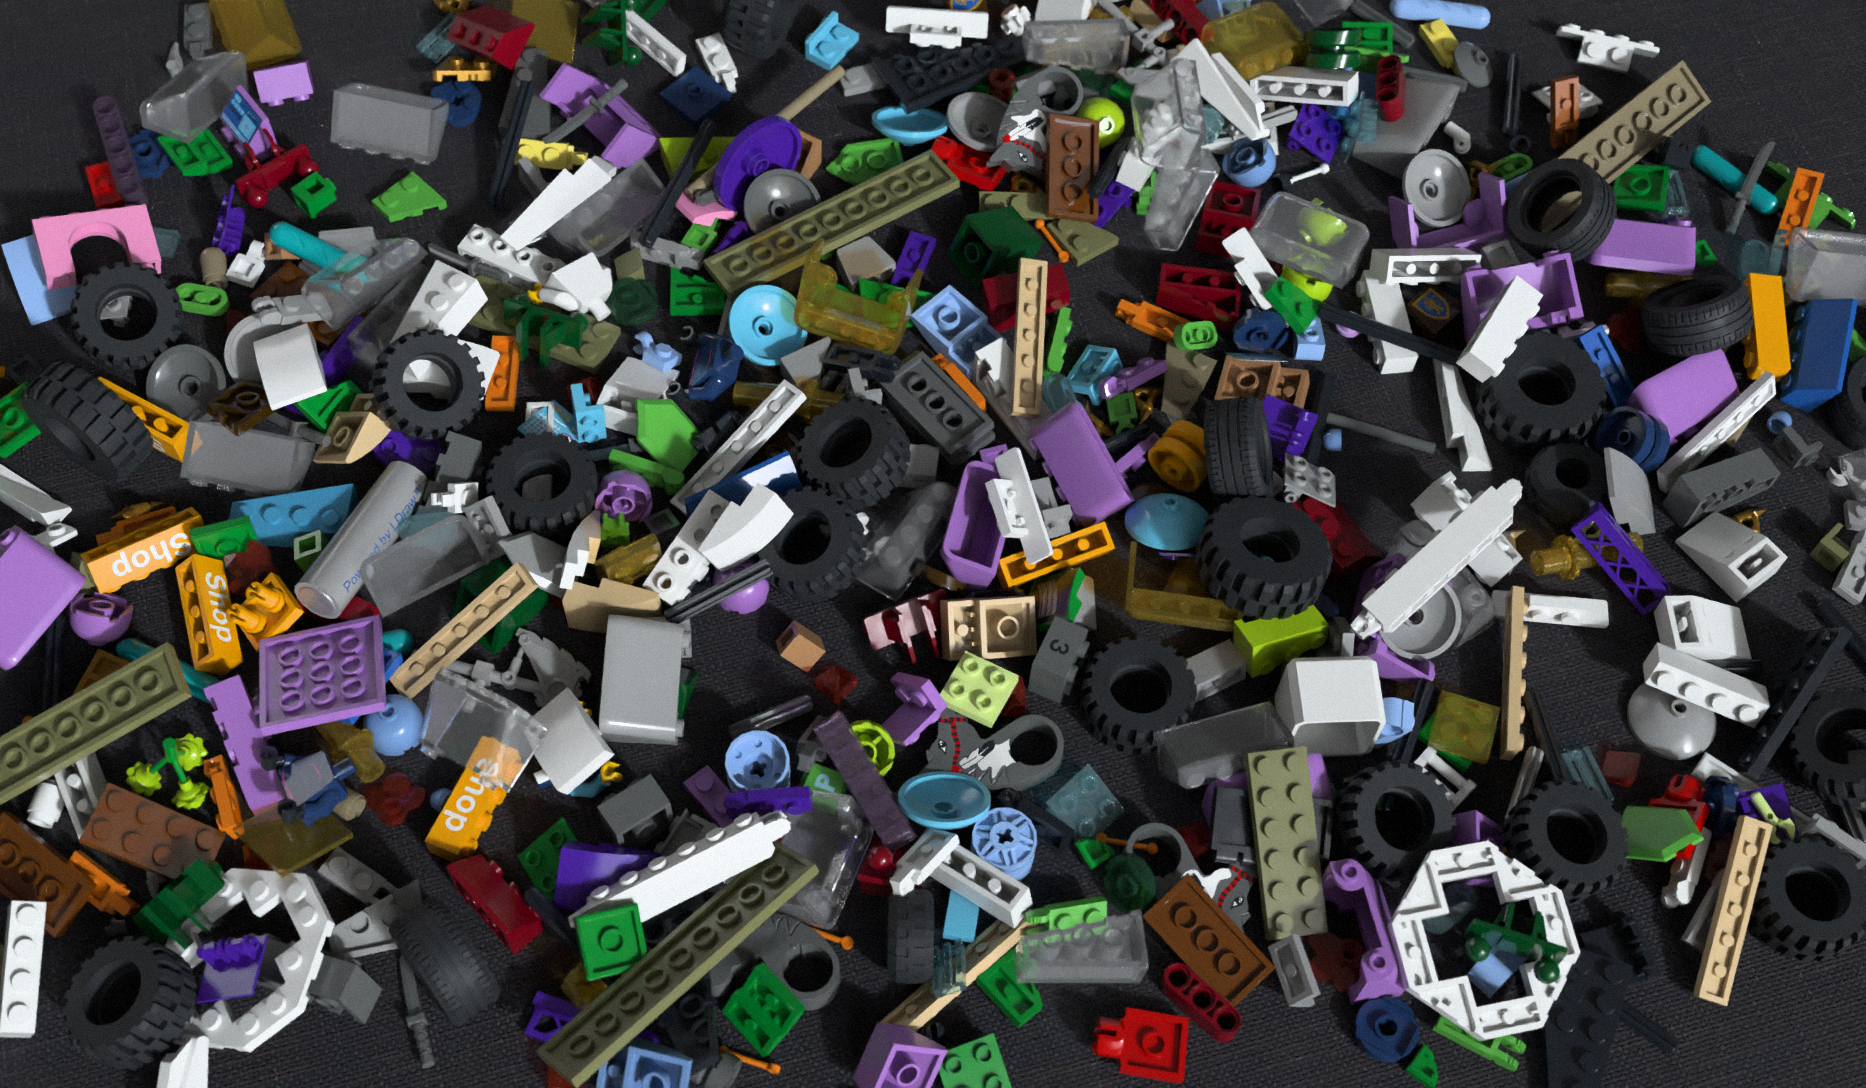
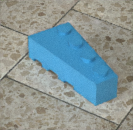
(292, 515)

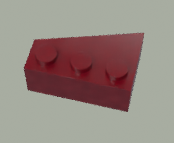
(1200, 294)
(1000, 296)

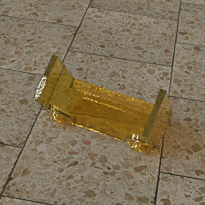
(848, 316)
(1174, 607)

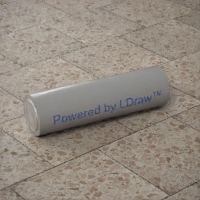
(368, 530)

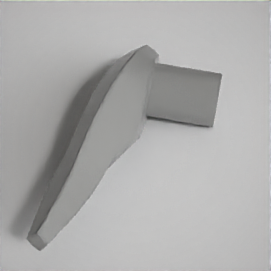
(174, 61)

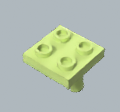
(978, 689)

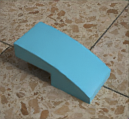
(960, 918)

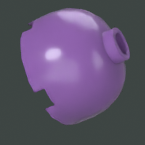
(625, 493)
(747, 599)
(100, 617)

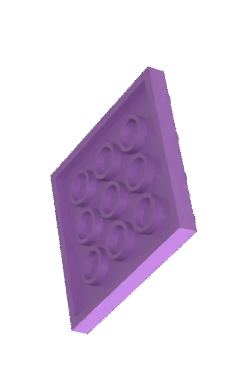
(321, 675)

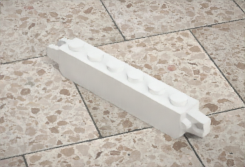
(1438, 561)
(692, 867)

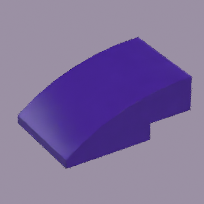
(590, 866)

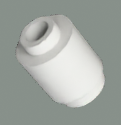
(46, 804)

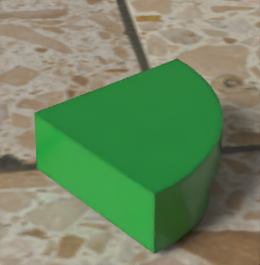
(1703, 254)
(1093, 852)
(1423, 1067)

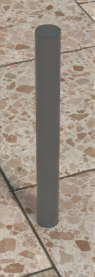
(1381, 433)

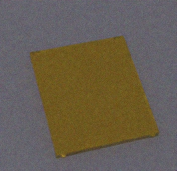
(554, 26)
(290, 845)

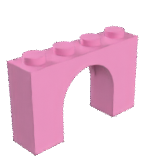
(58, 235)

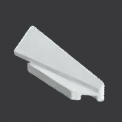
(30, 500)

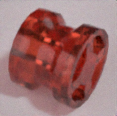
(996, 86)

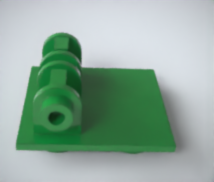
(543, 857)
(974, 1065)

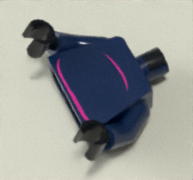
(713, 367)
(310, 782)

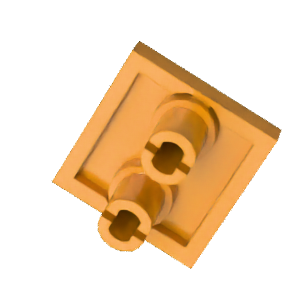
(266, 611)

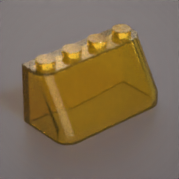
(257, 30)
(1256, 39)

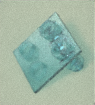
(1360, 125)
(1085, 804)

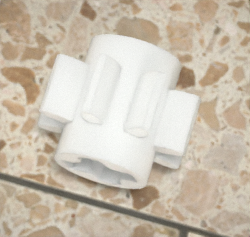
(1014, 19)

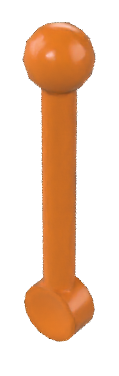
(1063, 255)
(1151, 848)
(846, 942)
(770, 1067)

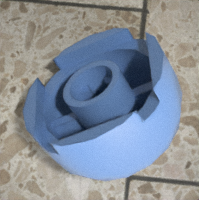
(1250, 162)
(396, 727)

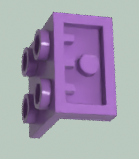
(920, 708)

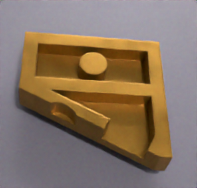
(465, 70)

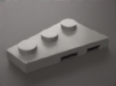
(369, 929)

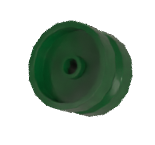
(1332, 51)

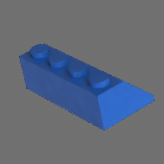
(1818, 352)
(775, 474)

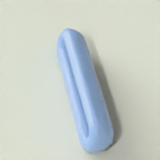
(1451, 12)

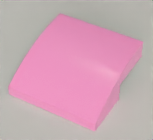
(706, 214)

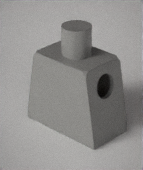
(865, 261)

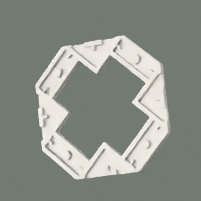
(297, 964)
(1454, 996)

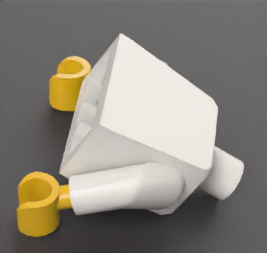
(577, 287)

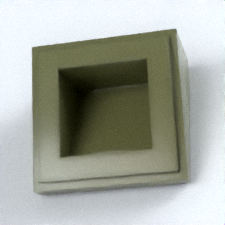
(630, 265)

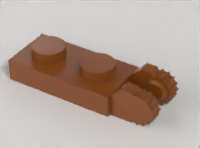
(1564, 110)

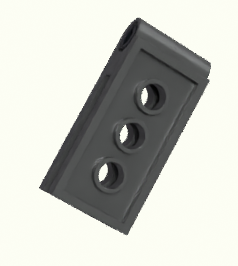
(937, 409)

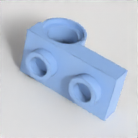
(1309, 343)
(1398, 720)
(1495, 970)

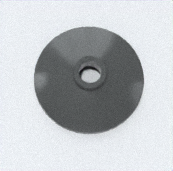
(1472, 64)

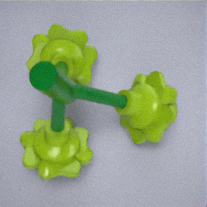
(180, 752)

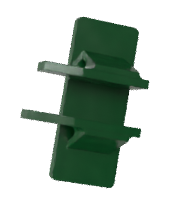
(616, 35)
(548, 325)
(180, 902)
(1529, 944)

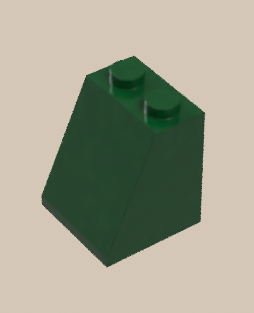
(992, 244)
(517, 618)

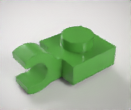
(1145, 194)
(702, 236)

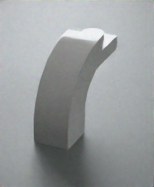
(1054, 517)

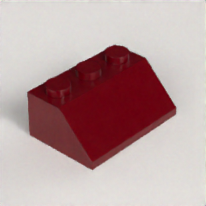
(491, 35)
(1347, 542)
(496, 901)

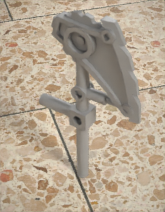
(1142, 41)
(553, 668)

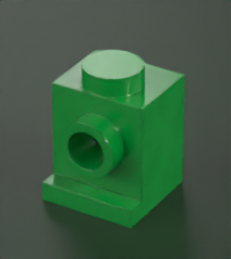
(314, 194)

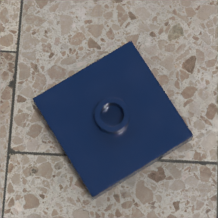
(695, 96)

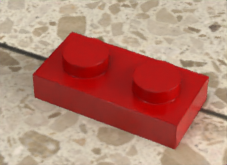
(103, 186)

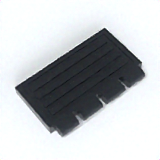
(1233, 832)

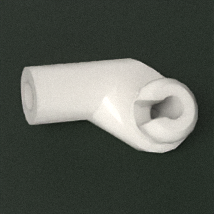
(1460, 137)

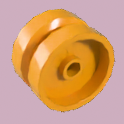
(1180, 456)

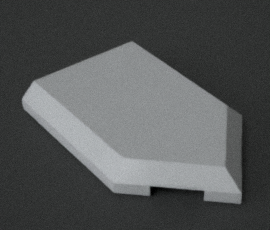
(540, 557)

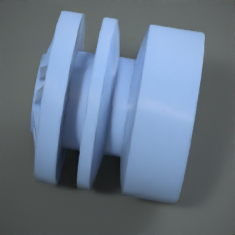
(757, 752)
(1013, 856)

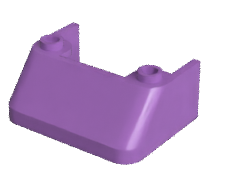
(619, 128)
(1483, 221)
(1649, 247)

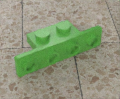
(1823, 203)

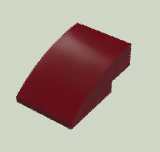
(1225, 212)

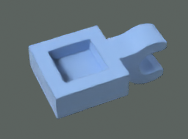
(659, 356)

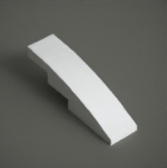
(581, 549)

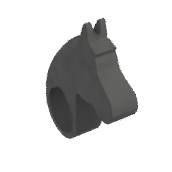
(776, 944)

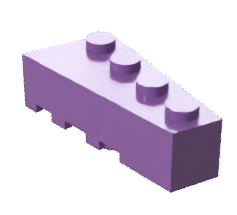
(240, 724)

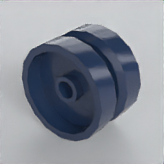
(1635, 435)

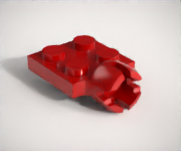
(968, 163)
(1688, 797)
(1144, 1044)

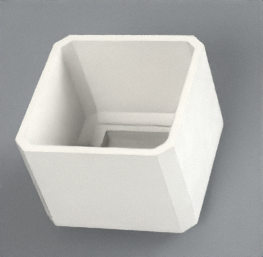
(1332, 704)

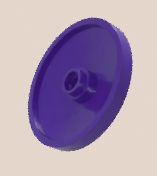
(757, 149)

